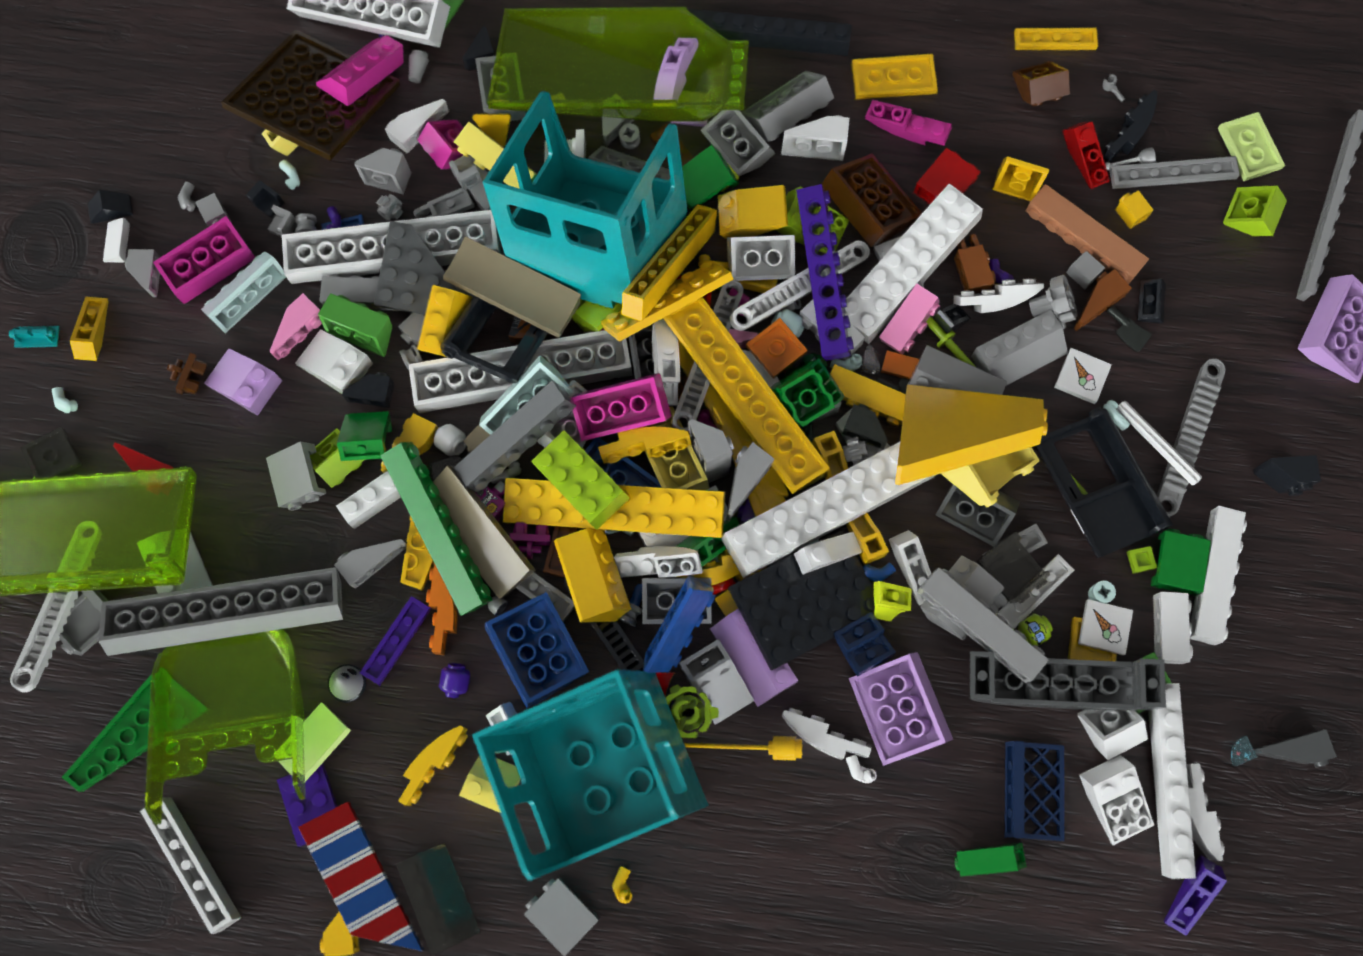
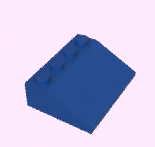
(678, 625)
(536, 649)

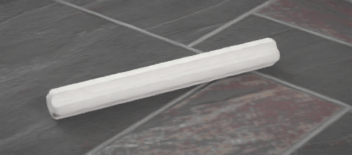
(1159, 443)

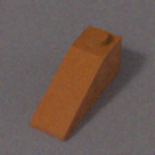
(1107, 292)

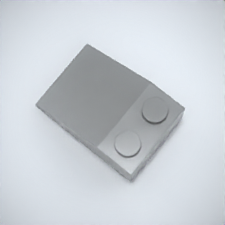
(750, 469)

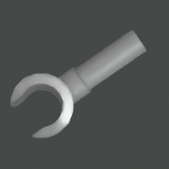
(1110, 86)

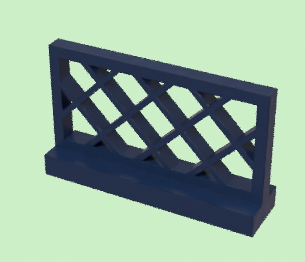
(1015, 795)

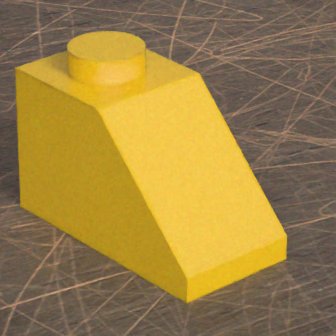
(338, 940)

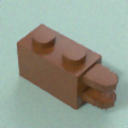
(974, 266)

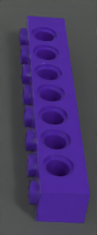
(808, 199)

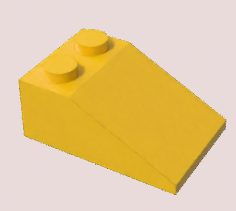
(1019, 178)
(752, 211)

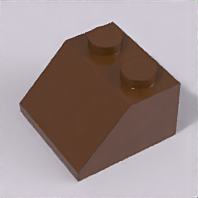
(1042, 82)

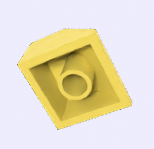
(477, 785)

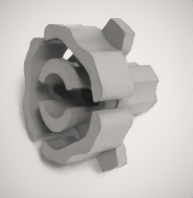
(1058, 299)

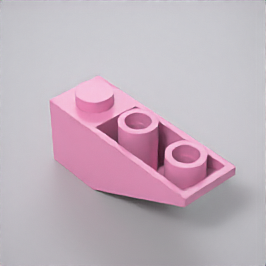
(297, 322)

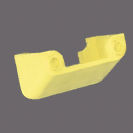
(985, 478)

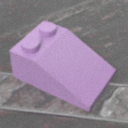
(243, 381)

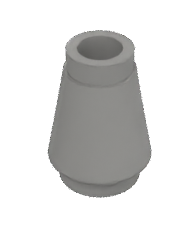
(417, 64)

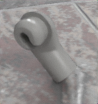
(184, 197)

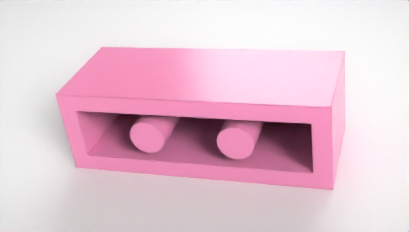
(910, 319)

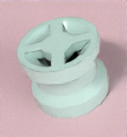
(1096, 594)

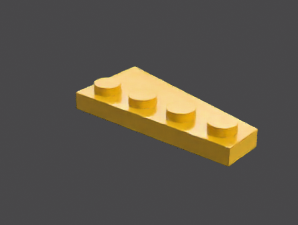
(416, 560)

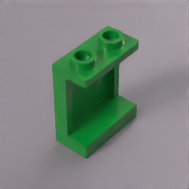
(706, 176)
(363, 435)
(1181, 562)

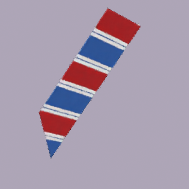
(357, 878)

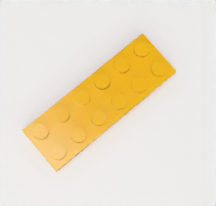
(681, 293)

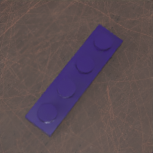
(395, 640)

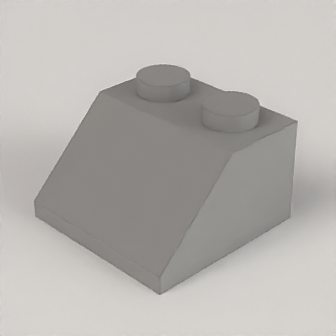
(385, 170)

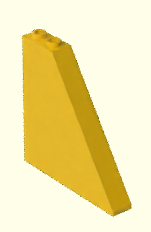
(962, 428)

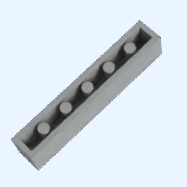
(983, 625)

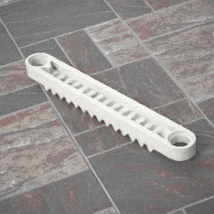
(793, 289)
(43, 638)

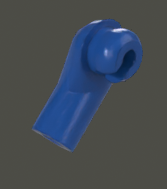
(876, 574)

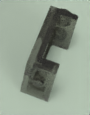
(1013, 568)

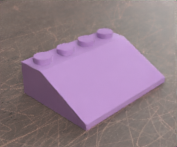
(1336, 329)
(900, 708)

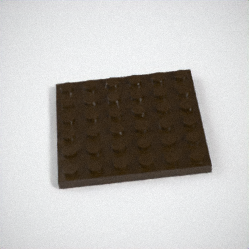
(287, 102)

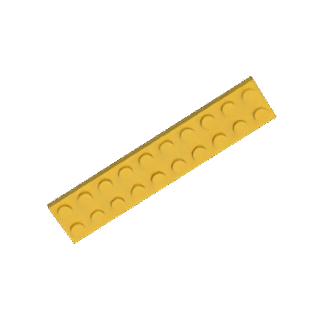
(747, 394)
(646, 511)

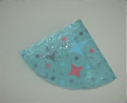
(1242, 751)

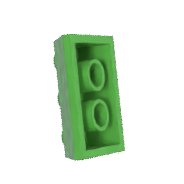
(356, 324)

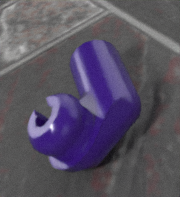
(334, 217)
(999, 274)

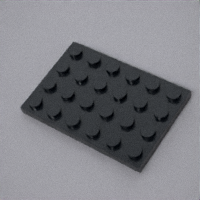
(799, 611)

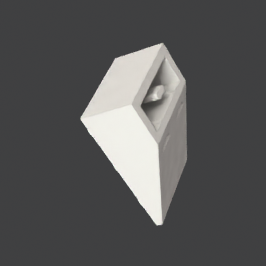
(1117, 798)

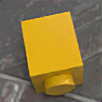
(1133, 209)

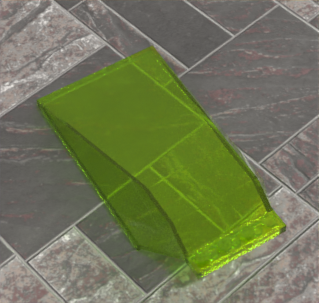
(610, 63)

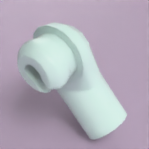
(290, 170)
(61, 402)
(1118, 419)

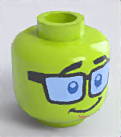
(1036, 629)

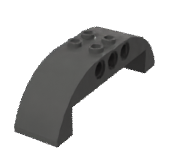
(1071, 684)

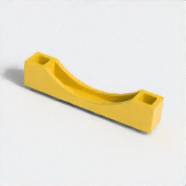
(865, 530)

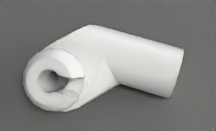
(859, 772)

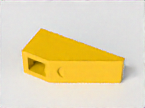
(419, 432)

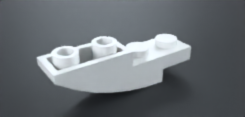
(1003, 297)
(666, 359)
(660, 560)
(814, 732)
(1204, 823)

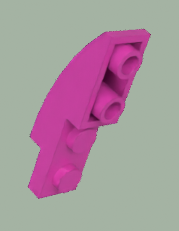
(906, 125)

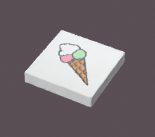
(1082, 376)
(1105, 627)

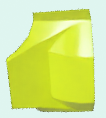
(890, 600)

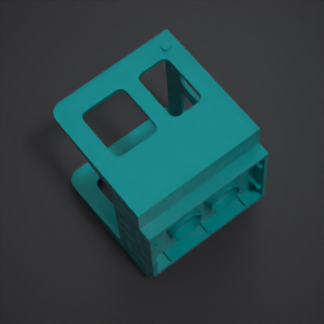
(582, 217)
(592, 769)

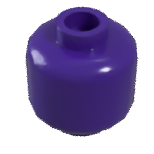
(454, 680)

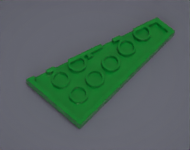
(116, 744)

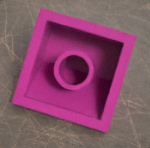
(439, 140)

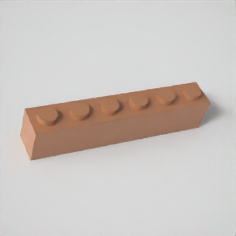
(1085, 233)

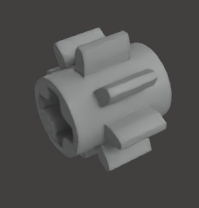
(389, 207)
(855, 450)

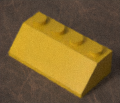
(592, 576)

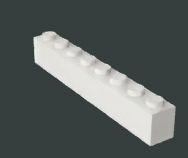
(1172, 787)

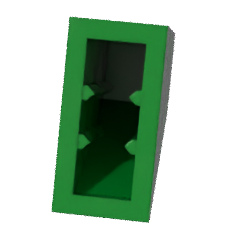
(990, 859)

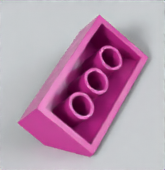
(363, 70)

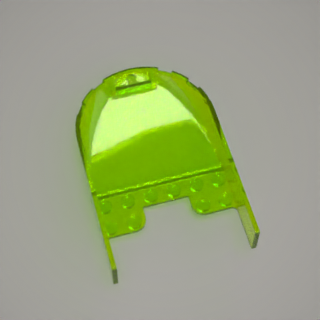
(223, 698)

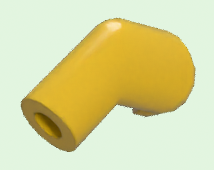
(620, 886)

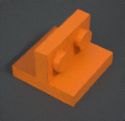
(776, 348)

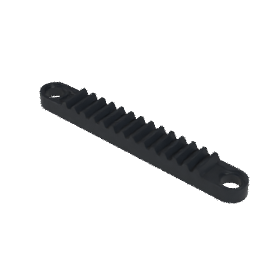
(618, 645)

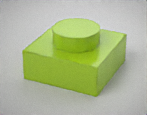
(1141, 559)

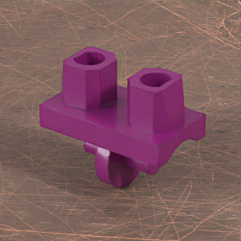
(521, 536)

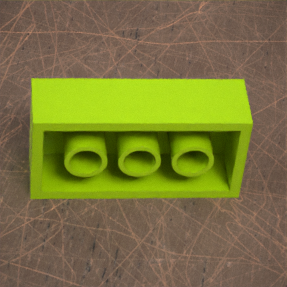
(580, 480)

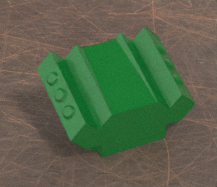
(808, 392)

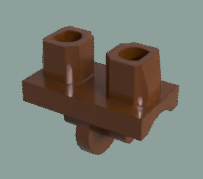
(184, 383)

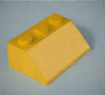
(441, 314)

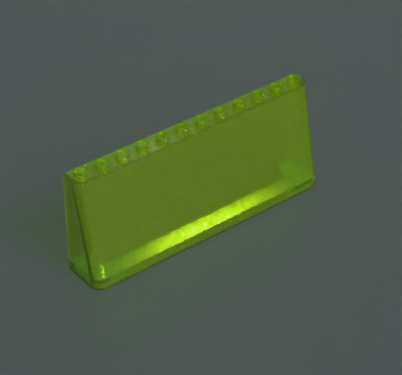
(95, 531)

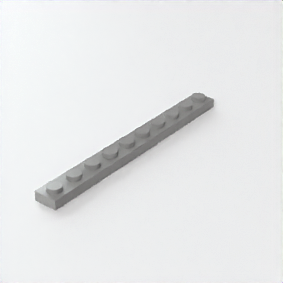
(1330, 211)

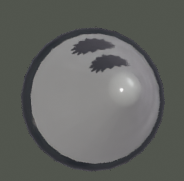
(346, 683)

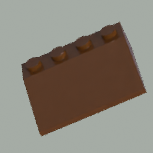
(870, 199)

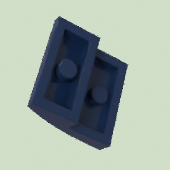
(864, 644)

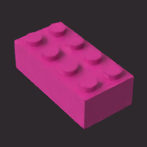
(204, 260)
(621, 407)

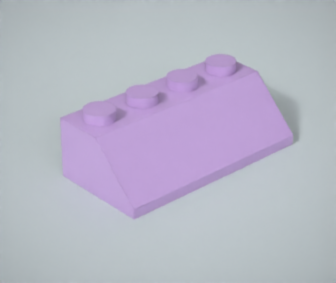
(749, 661)

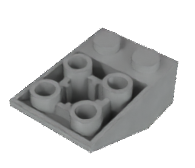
(717, 676)

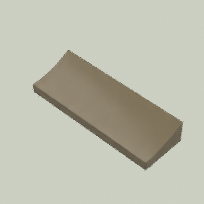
(512, 287)
(489, 545)

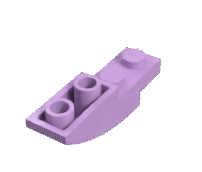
(673, 69)

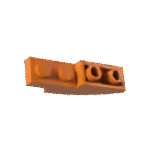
(445, 618)

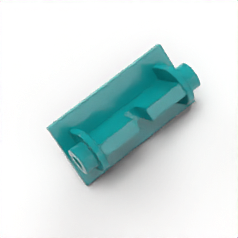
(35, 336)

